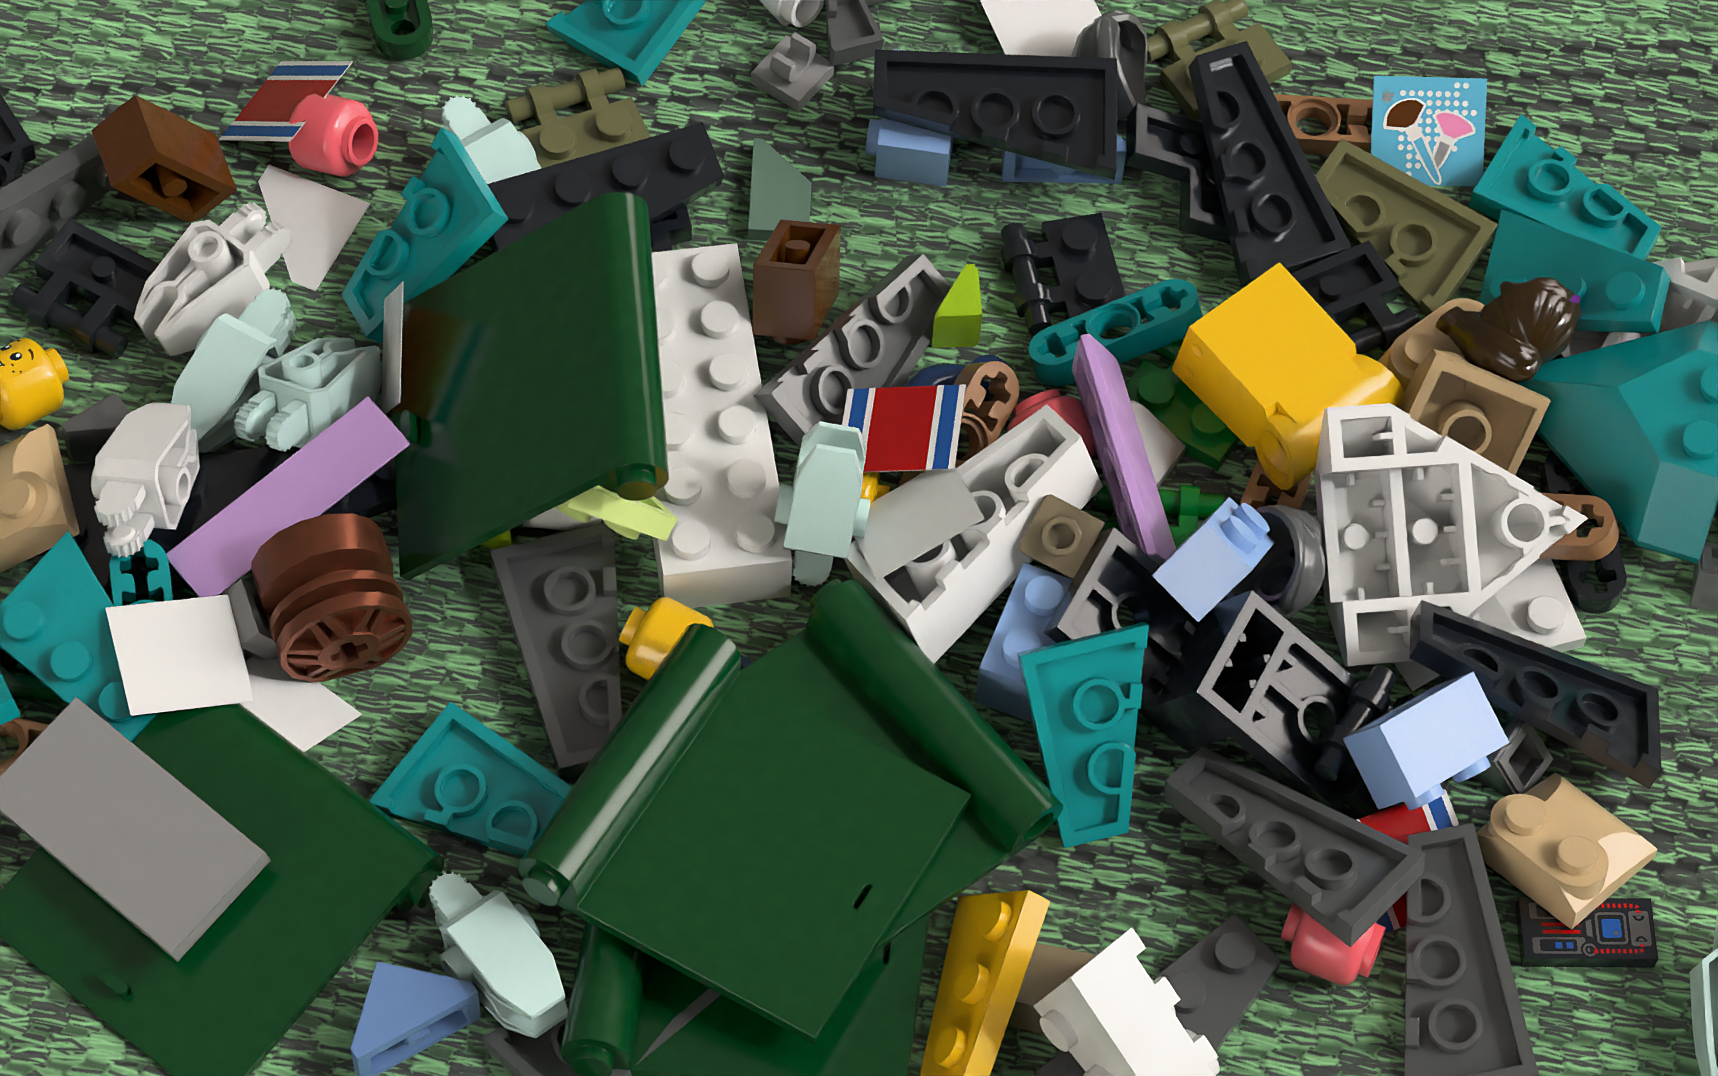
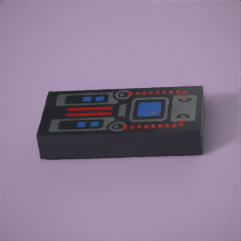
(1611, 936)

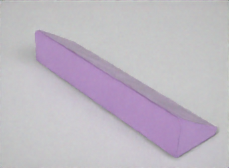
(1121, 449)
(292, 492)

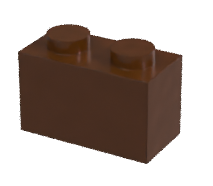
(163, 160)
(796, 280)

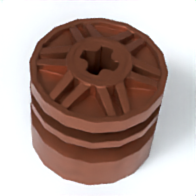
(331, 597)

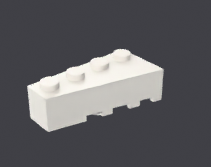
(959, 579)
(1122, 1019)

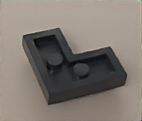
(1179, 151)

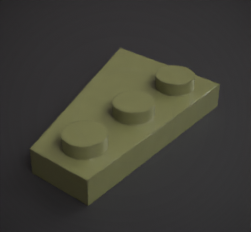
(1414, 228)

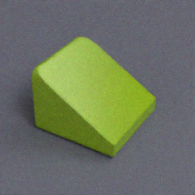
(960, 313)

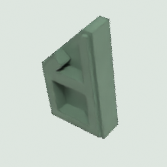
(775, 192)

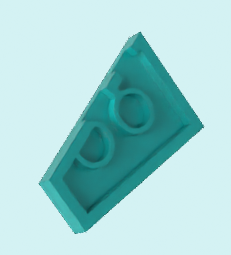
(436, 232)
(1613, 287)
(63, 637)
(472, 785)

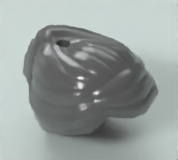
(1121, 37)
(1293, 566)

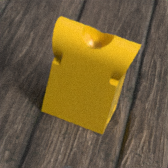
(1271, 368)

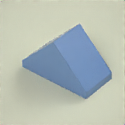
(407, 1014)

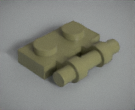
(1218, 20)
(583, 133)

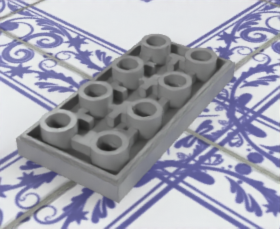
(128, 829)

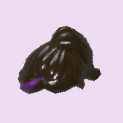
(1517, 329)

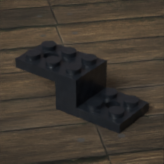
(1227, 676)

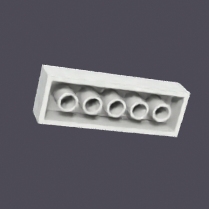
(716, 438)

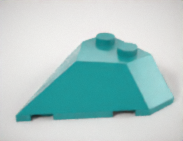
(1642, 432)

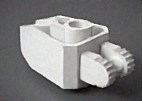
(209, 275)
(145, 475)

